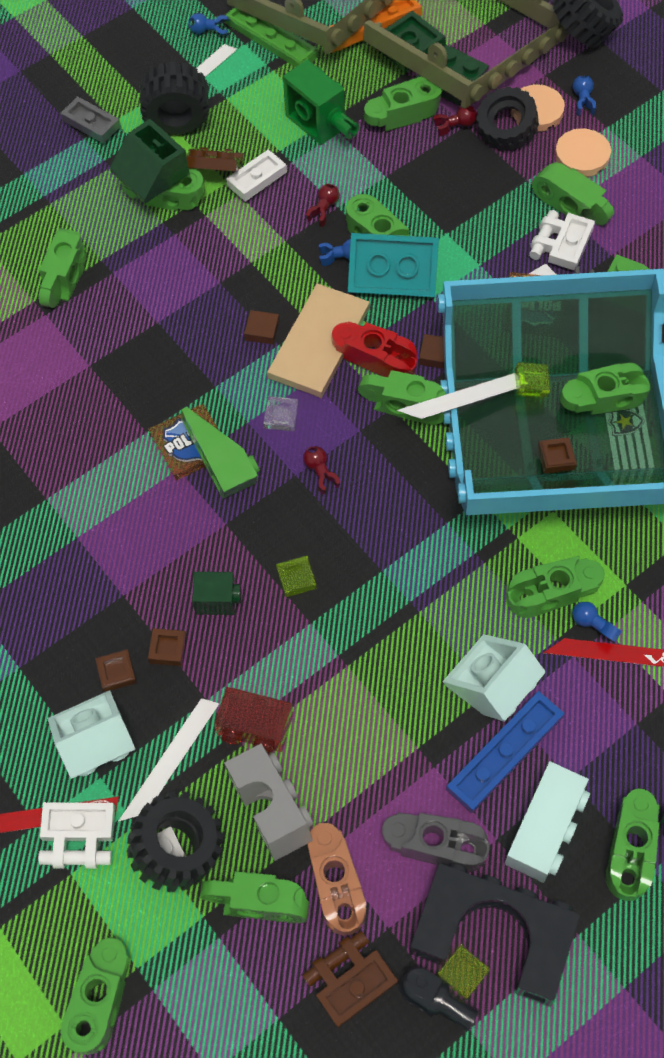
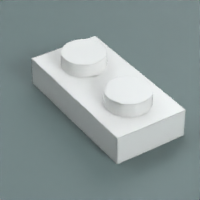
(256, 175)

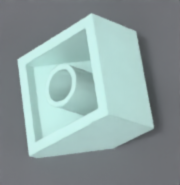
(495, 676)
(90, 735)

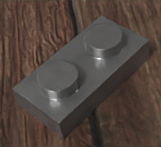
(90, 119)

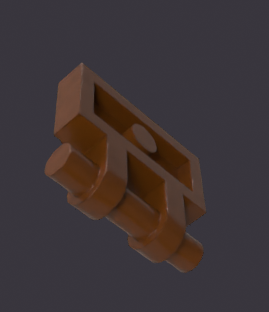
(215, 160)
(355, 988)

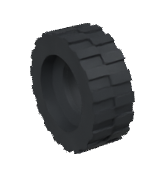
(507, 99)

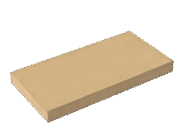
(307, 355)

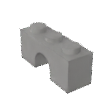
(282, 823)

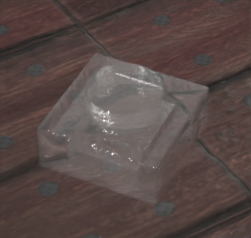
(281, 413)

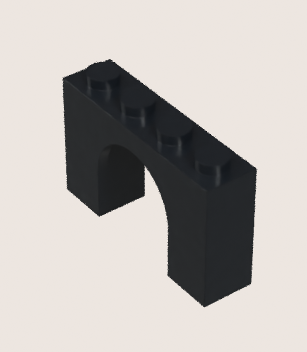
(546, 925)

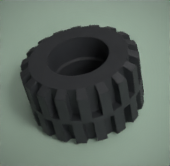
(589, 19)
(174, 98)
(189, 818)

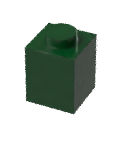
(215, 593)

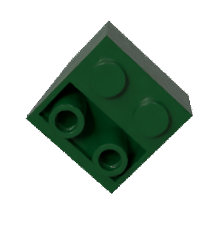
(149, 161)

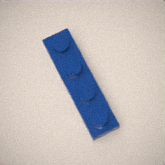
(505, 752)

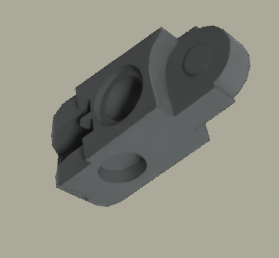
(406, 832)

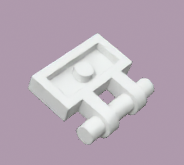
(570, 242)
(76, 823)

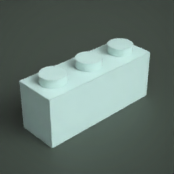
(548, 823)

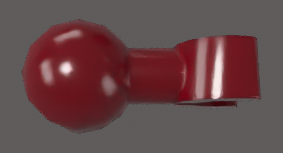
(463, 117)
(328, 196)
(317, 461)

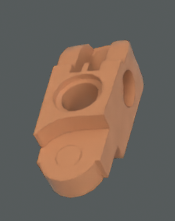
(327, 852)

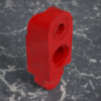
(391, 350)

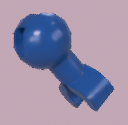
(203, 24)
(583, 87)
(334, 252)
(587, 615)

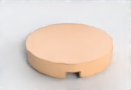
(549, 106)
(583, 150)

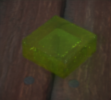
(532, 379)
(296, 576)
(463, 972)

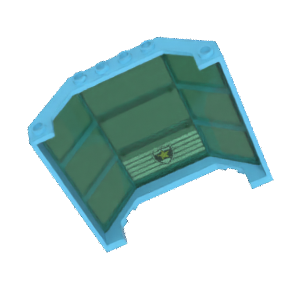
(573, 328)

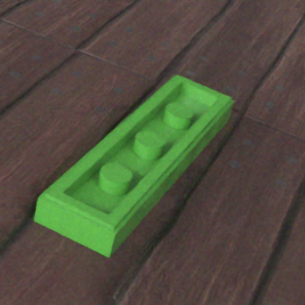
(273, 38)

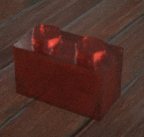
(253, 719)

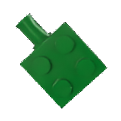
(316, 103)

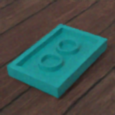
(393, 264)

